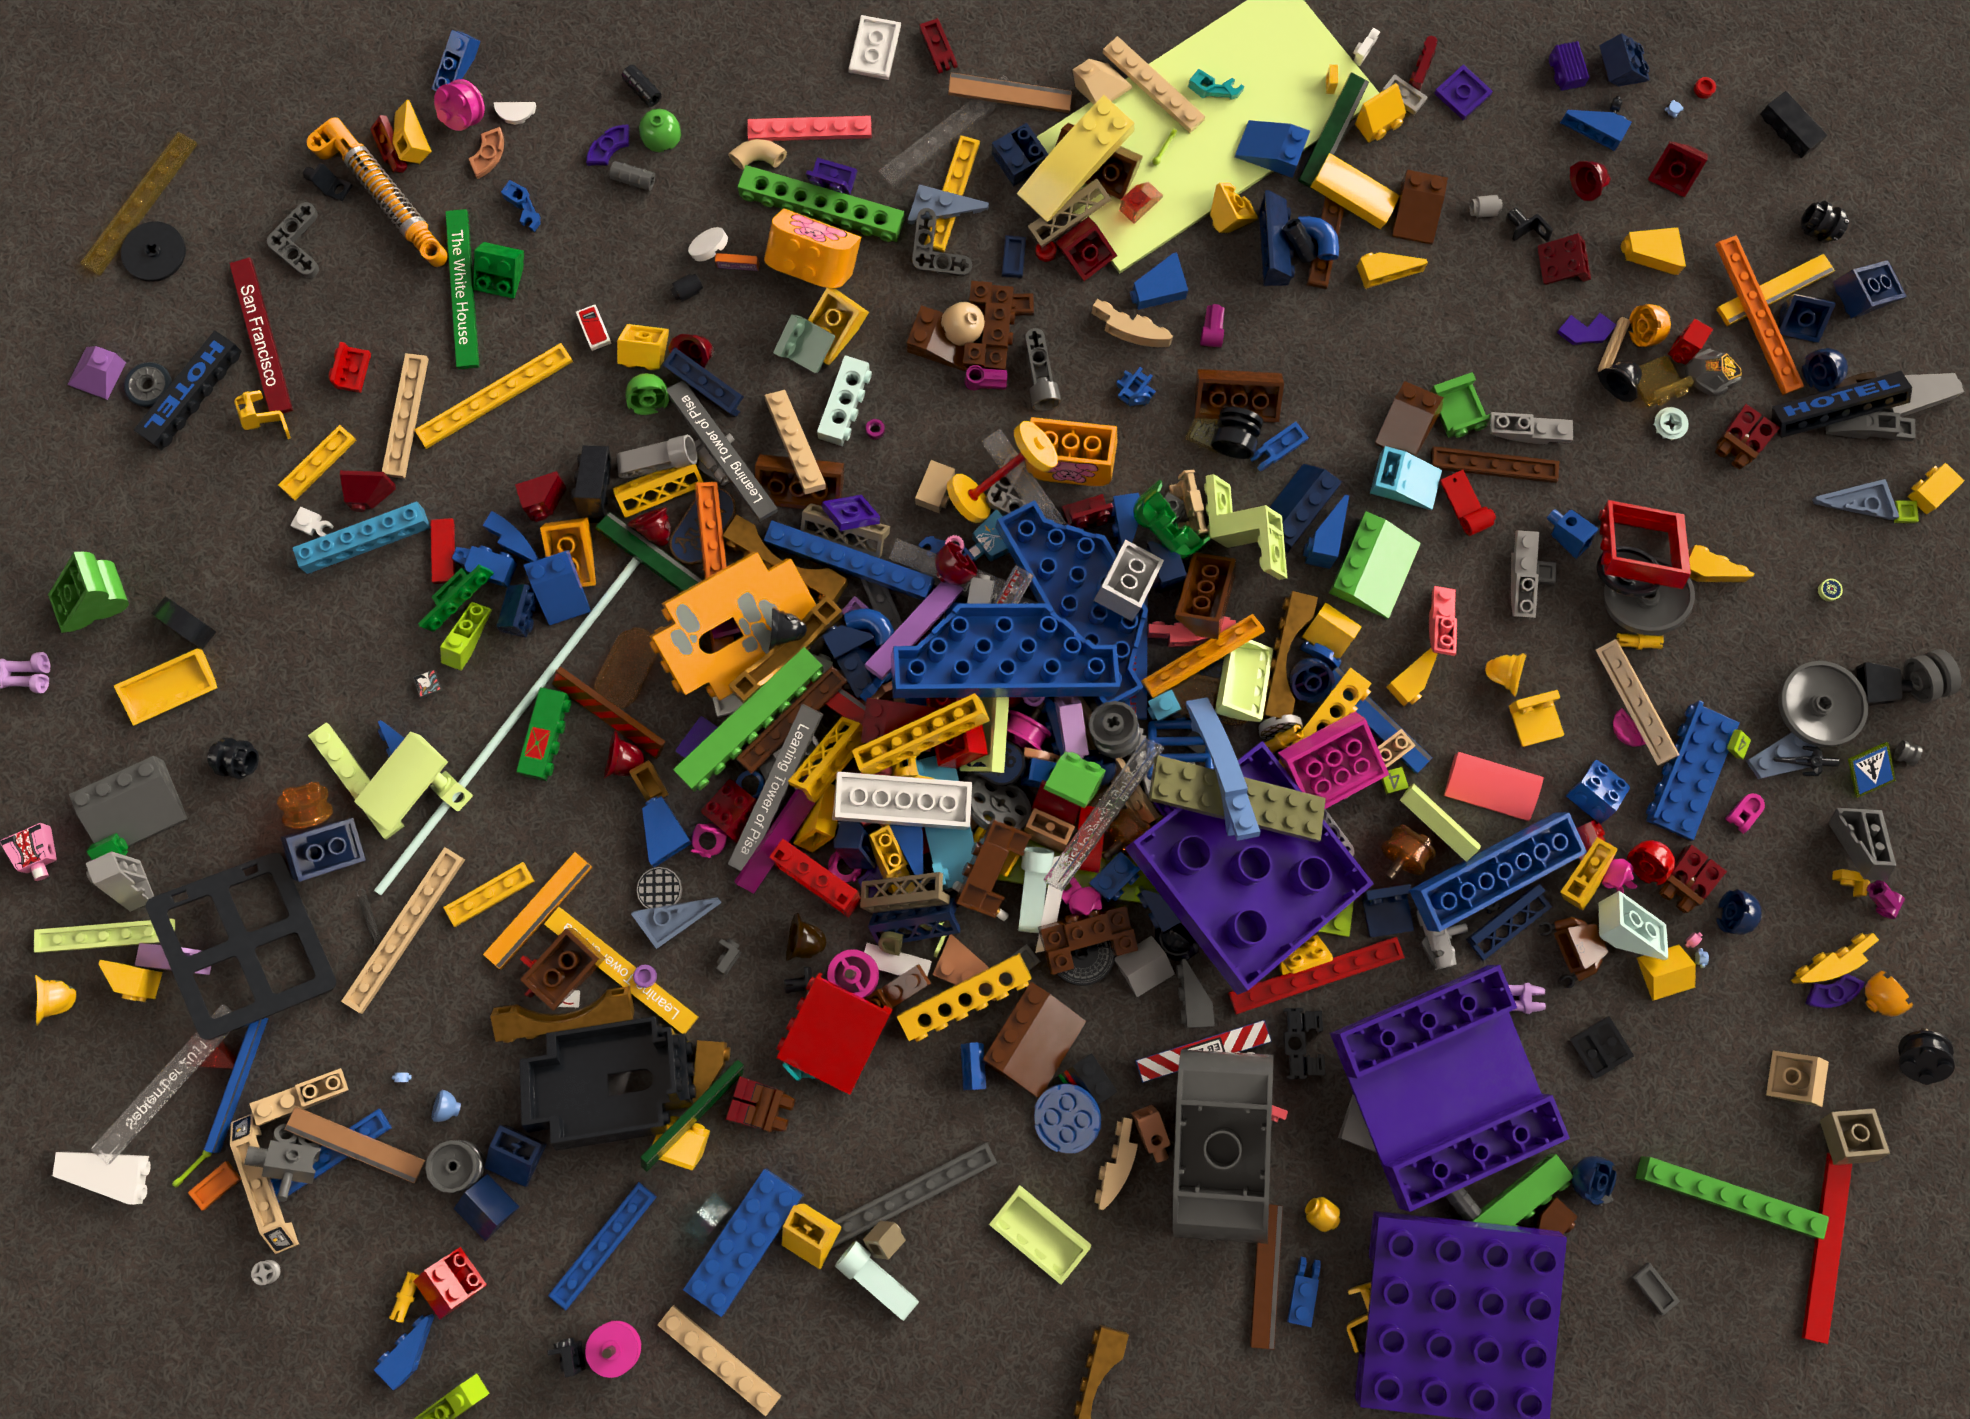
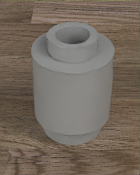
(1485, 206)

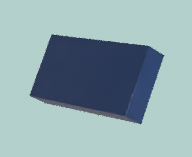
(1013, 256)

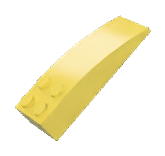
(1076, 158)

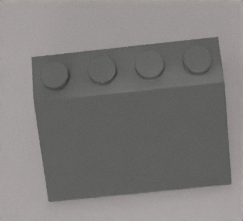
(130, 803)

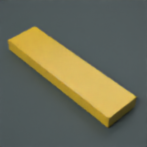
(317, 462)
(488, 894)

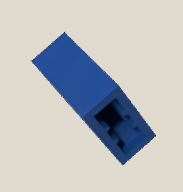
(1160, 285)
(662, 831)

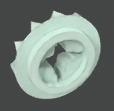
(1677, 417)

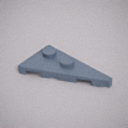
(943, 204)
(1866, 499)
(667, 921)

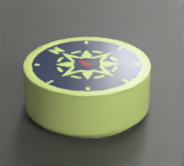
(1830, 590)

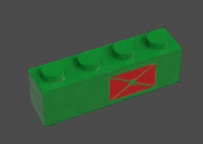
(543, 734)

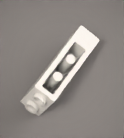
(120, 1180)

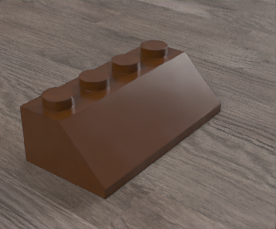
(1116, 172)
(1244, 389)
(783, 486)
(1206, 594)

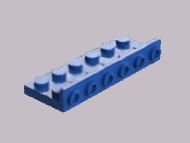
(1694, 773)

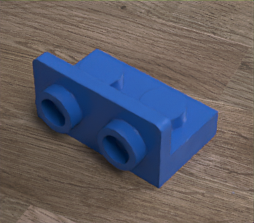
(1115, 877)
(972, 1067)

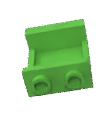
(1461, 406)

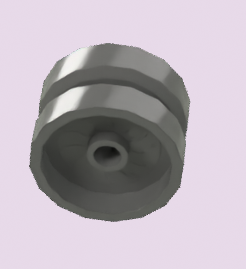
(1932, 675)
(1114, 729)
(446, 1176)

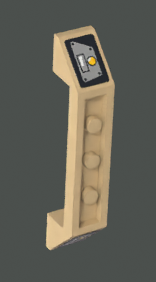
(259, 1189)

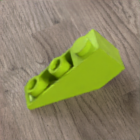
(464, 636)
(457, 1400)

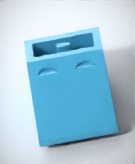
(1405, 478)

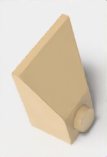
(1099, 79)

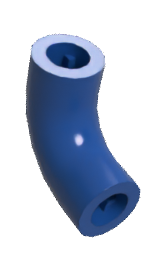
(1324, 235)
(872, 621)

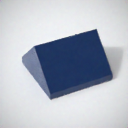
(1804, 317)
(486, 1207)

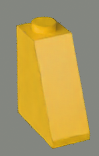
(1655, 249)
(818, 825)

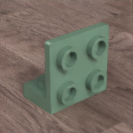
(804, 343)

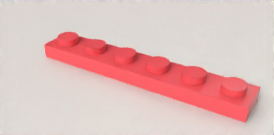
(810, 128)

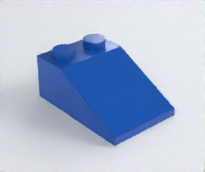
(1273, 146)
(1325, 544)
(557, 587)

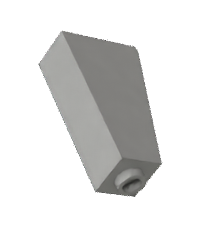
(1929, 391)

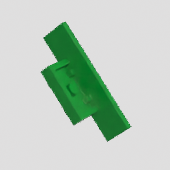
(454, 594)

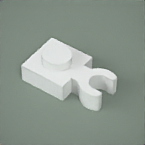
(1364, 48)
(309, 522)

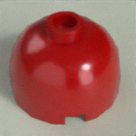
(1652, 861)

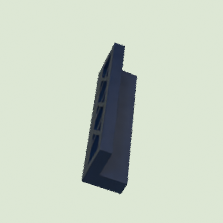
(704, 381)
(1505, 915)
(913, 918)

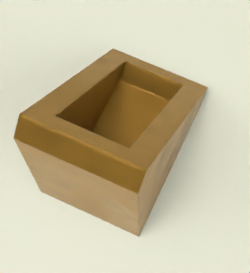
(648, 781)

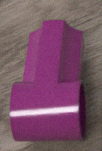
(1212, 331)
(987, 378)
(1887, 901)

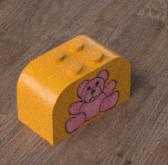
(811, 250)
(1083, 452)

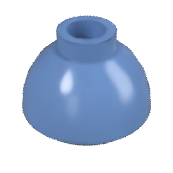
(445, 1106)

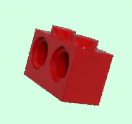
(1690, 341)

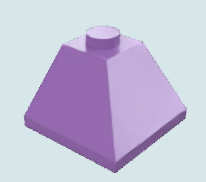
(97, 372)

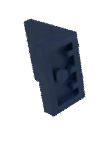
(1387, 910)

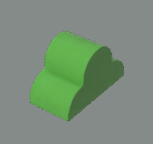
(86, 592)

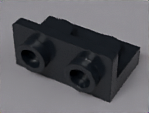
(572, 1357)

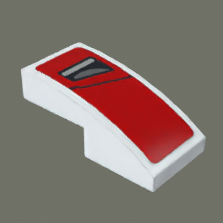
(593, 327)

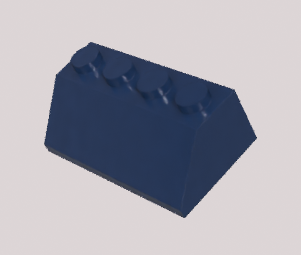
(1274, 242)
(1303, 501)

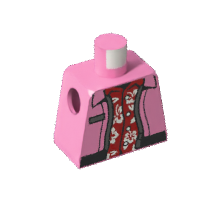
(31, 850)

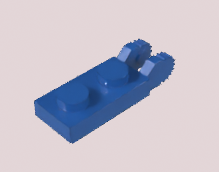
(1281, 445)
(1304, 1294)

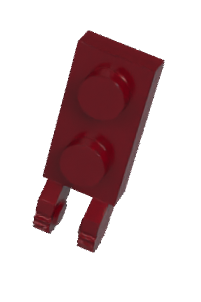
(1424, 61)

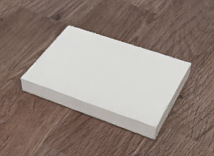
(874, 47)

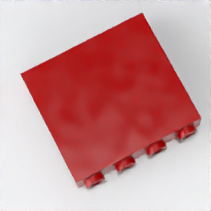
(832, 1034)

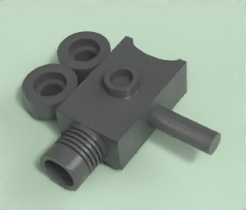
(286, 1159)

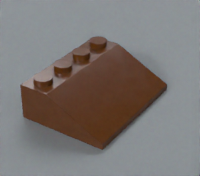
(1034, 1040)

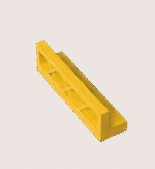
(651, 482)
(832, 761)

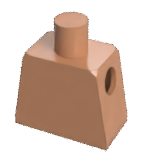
(1149, 1124)

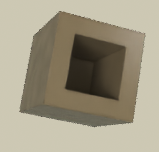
(884, 1239)

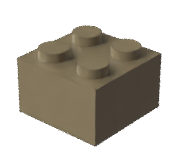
(1854, 1136)

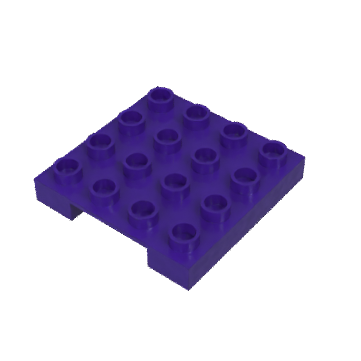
(1447, 1088)
(1461, 1318)

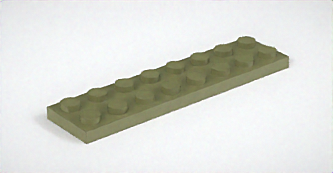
(1274, 806)

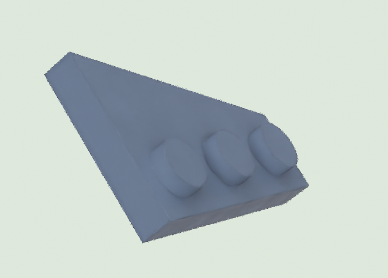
(1788, 746)

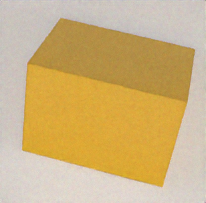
(1332, 630)
(1669, 975)

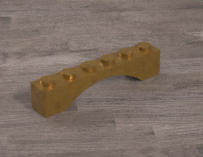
(821, 582)
(1299, 613)
(817, 620)
(517, 1022)
(1107, 1352)

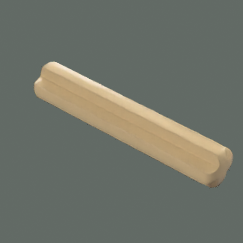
(1614, 343)

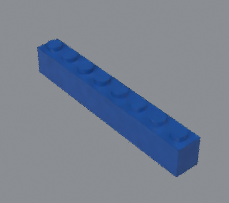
(849, 561)

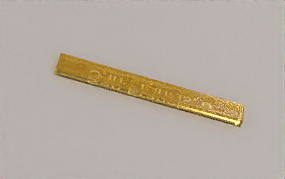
(139, 203)

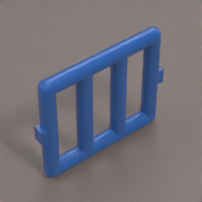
(1179, 723)

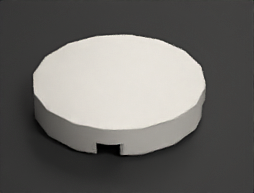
(706, 244)

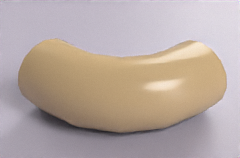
(757, 150)

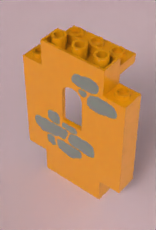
(738, 591)

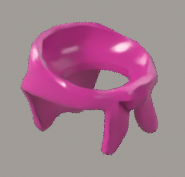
(714, 829)
(832, 867)
(1617, 874)
(1085, 901)

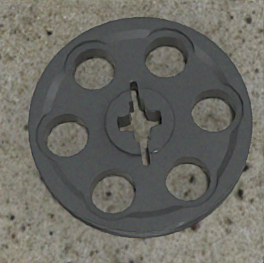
(999, 797)

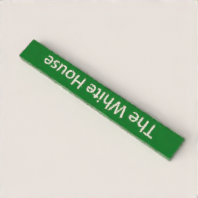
(462, 289)

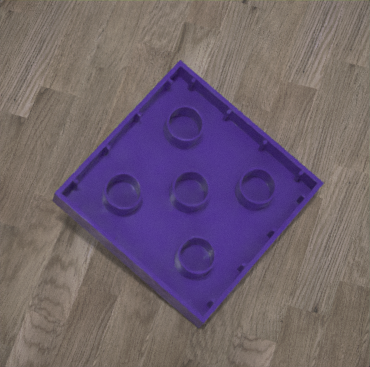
(1252, 896)

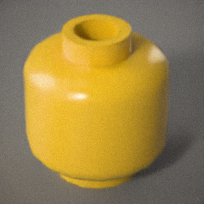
(1322, 1214)

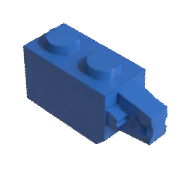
(501, 564)

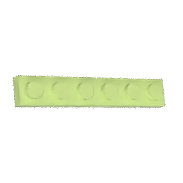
(345, 767)
(95, 936)

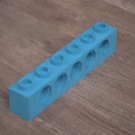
(361, 537)

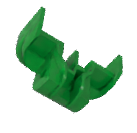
(1155, 513)

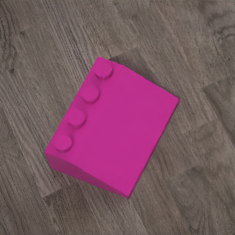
(1335, 760)

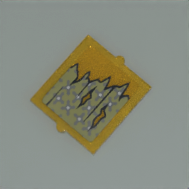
(1202, 431)

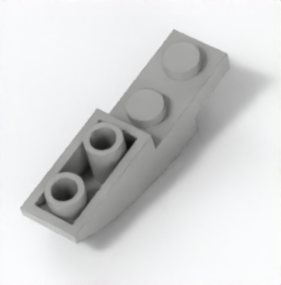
(1529, 429)
(1523, 574)

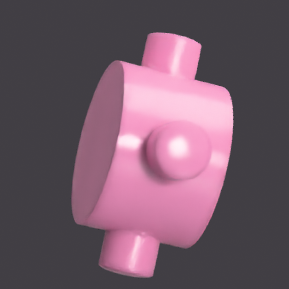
(1693, 940)

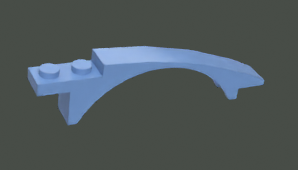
(1233, 788)

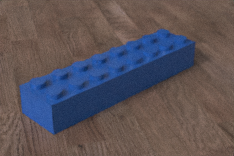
(1498, 871)

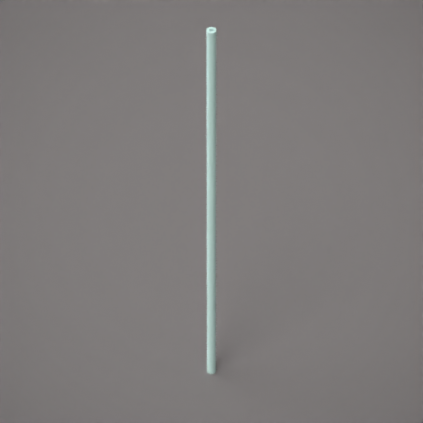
(509, 723)

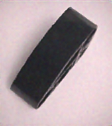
(183, 622)

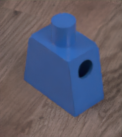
(1572, 531)
(1037, 771)

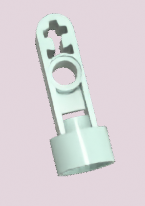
(1037, 864)
(858, 1265)

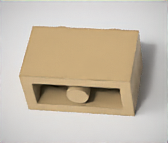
(933, 488)

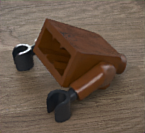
(1580, 947)

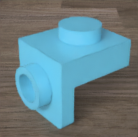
(1163, 706)

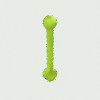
(1156, 160)
(178, 1181)

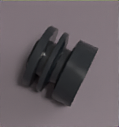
(1237, 432)

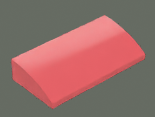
(1493, 786)

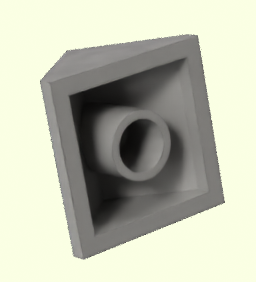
(1145, 967)

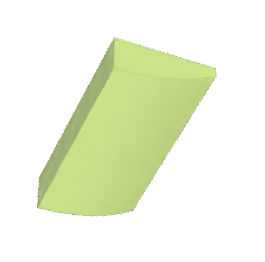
(1244, 682)
(995, 736)
(401, 781)
(1440, 822)
(1040, 1234)

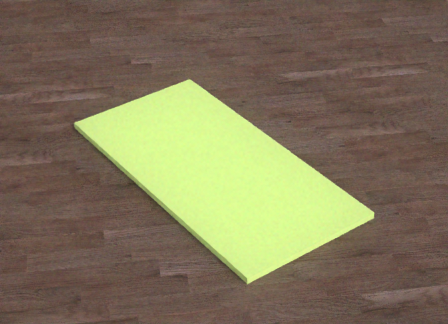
(1283, 63)

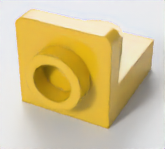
(1852, 878)

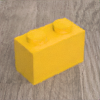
(1935, 488)

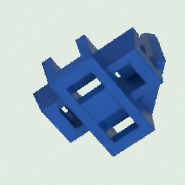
(1139, 392)

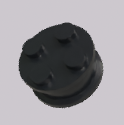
(1926, 1056)

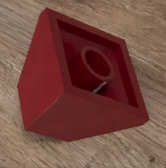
(1678, 168)
(365, 488)

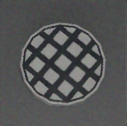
(1271, 726)
(659, 888)

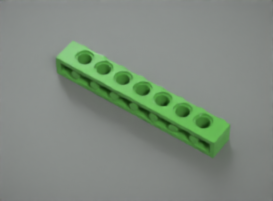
(753, 178)

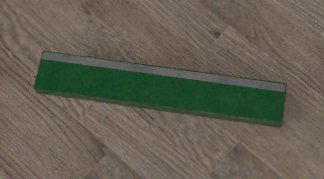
(1334, 127)
(647, 553)
(692, 1115)

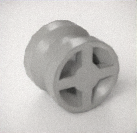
(260, 1273)

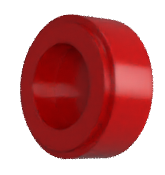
(1705, 87)
(1046, 253)

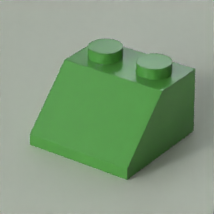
(1075, 779)

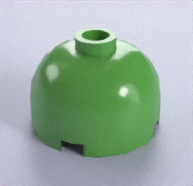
(659, 130)
(646, 394)

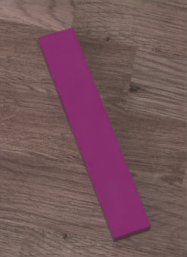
(783, 827)

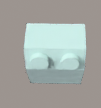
(1632, 927)

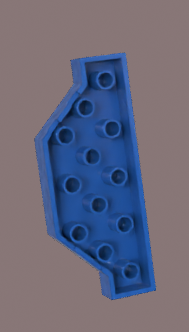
(1067, 576)
(1004, 654)

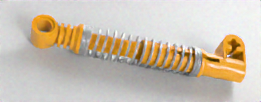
(414, 228)

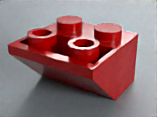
(449, 1283)

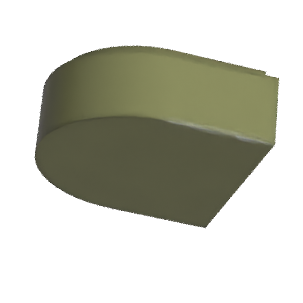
(891, 942)

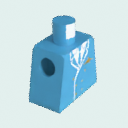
(988, 539)

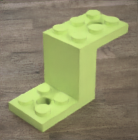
(1245, 526)

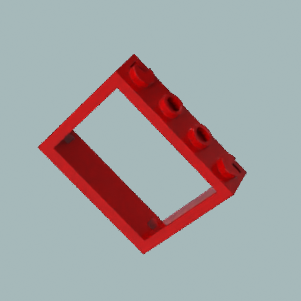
(1651, 519)
(815, 878)

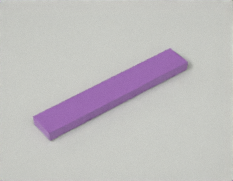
(914, 626)

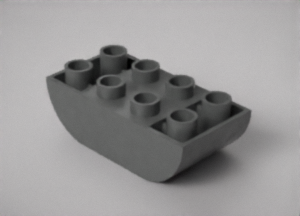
(1223, 1146)

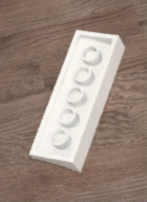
(902, 801)

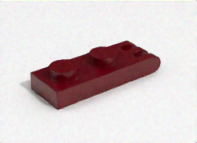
(938, 45)

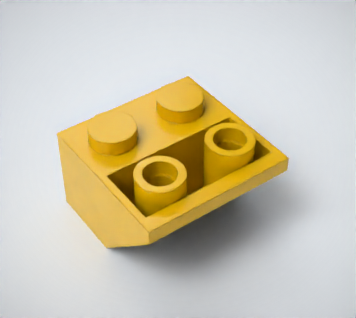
(809, 1234)

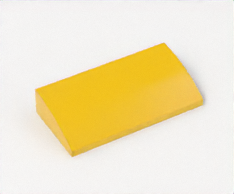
(1355, 191)
(166, 686)

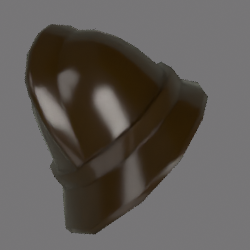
(804, 939)

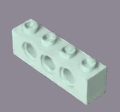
(850, 370)

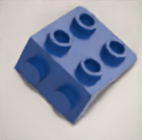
(1599, 792)

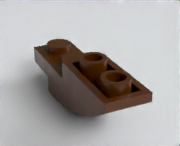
(900, 988)

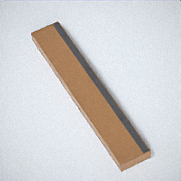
(1009, 92)
(354, 1144)

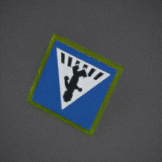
(1871, 769)

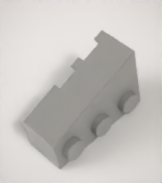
(120, 879)

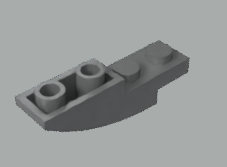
(1877, 424)

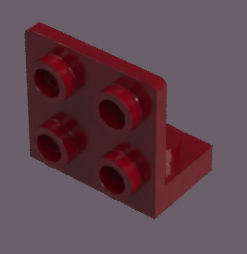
(1564, 259)
(1088, 512)
(730, 809)

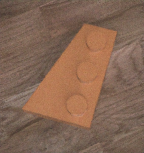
(960, 964)

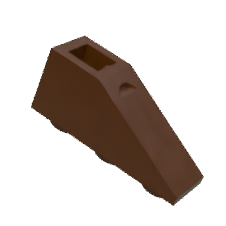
(1555, 1217)

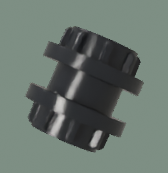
(1825, 221)
(233, 758)

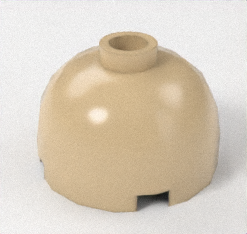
(963, 323)

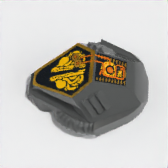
(1713, 372)

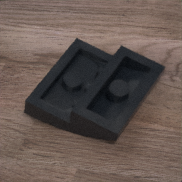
(1601, 1047)

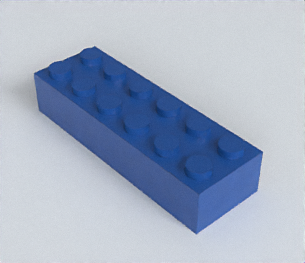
(743, 1242)

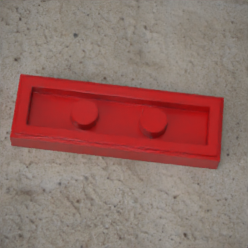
(442, 550)

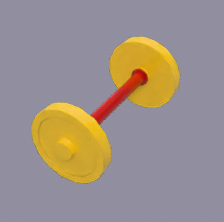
(970, 497)

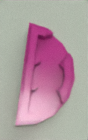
(1626, 729)

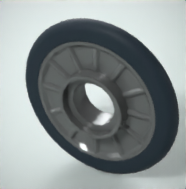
(138, 375)

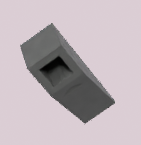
(1197, 1005)

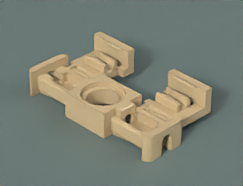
(1187, 491)

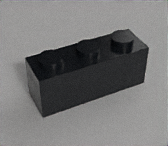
(1793, 124)

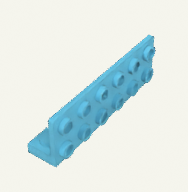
(948, 847)

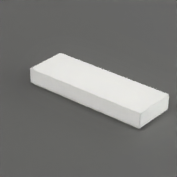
(896, 964)

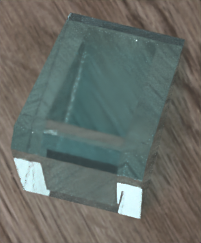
(707, 1218)

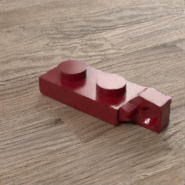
(383, 136)

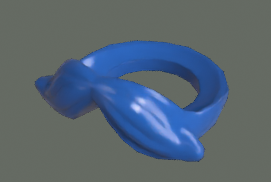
(760, 778)

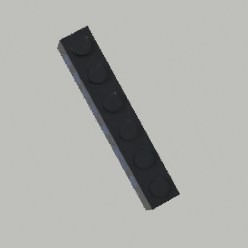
(188, 390)
(1841, 404)

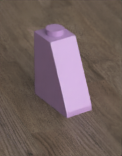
(1071, 725)
(153, 957)

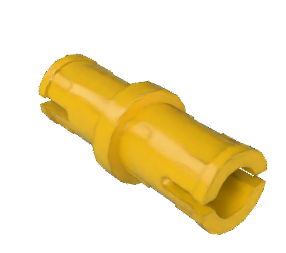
(1640, 641)
(1283, 739)
(404, 1298)

